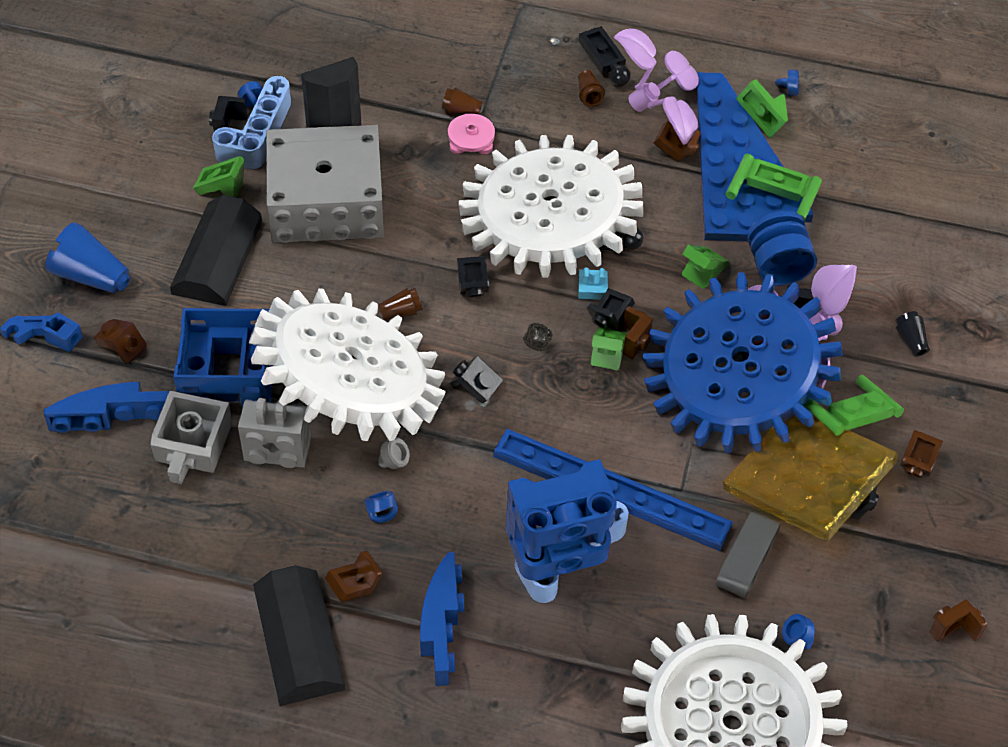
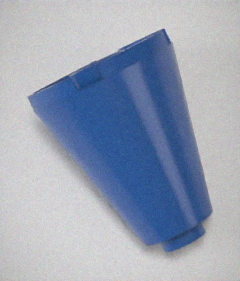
(86, 261)

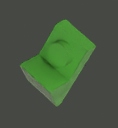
(765, 111)
(223, 176)
(703, 265)
(607, 348)

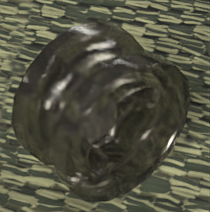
(537, 336)

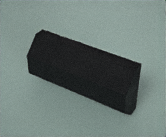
(332, 95)
(217, 251)
(298, 635)

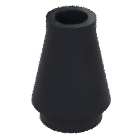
(912, 330)

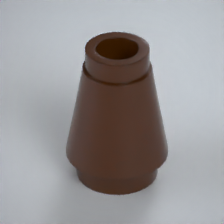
(590, 89)
(459, 102)
(403, 304)

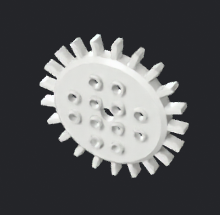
(574, 228)
(314, 361)
(776, 686)

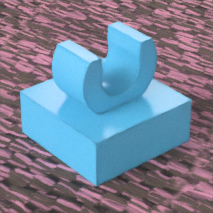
(592, 283)

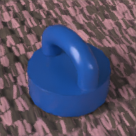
(791, 82)
(250, 92)
(379, 502)
(797, 628)

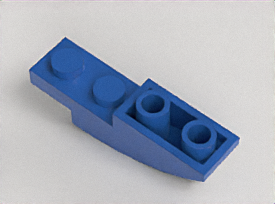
(96, 407)
(439, 614)

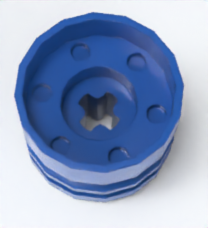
(782, 247)

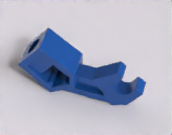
(66, 337)

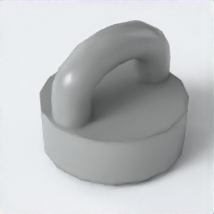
(394, 454)

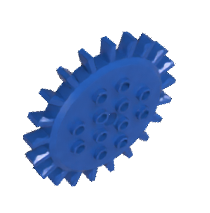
(771, 396)

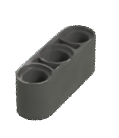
(748, 554)

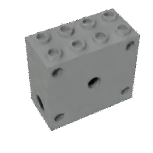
(324, 183)

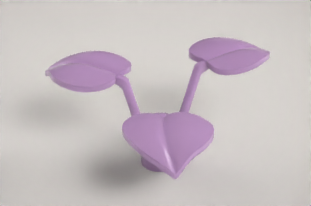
(646, 95)
(833, 288)

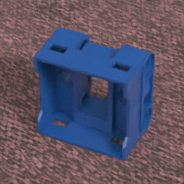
(230, 334)
(570, 519)

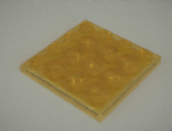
(811, 478)

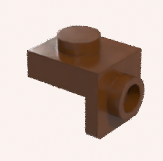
(671, 144)
(639, 327)
(122, 338)
(921, 454)
(355, 579)
(962, 615)

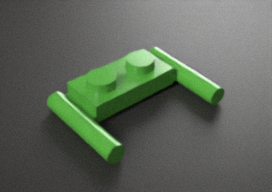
(776, 181)
(858, 410)

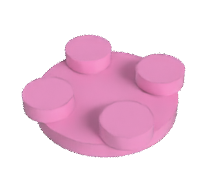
(471, 134)

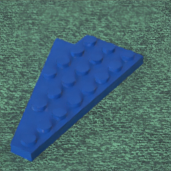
(723, 141)

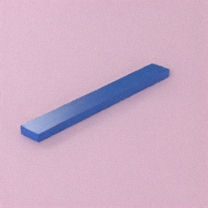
(639, 499)

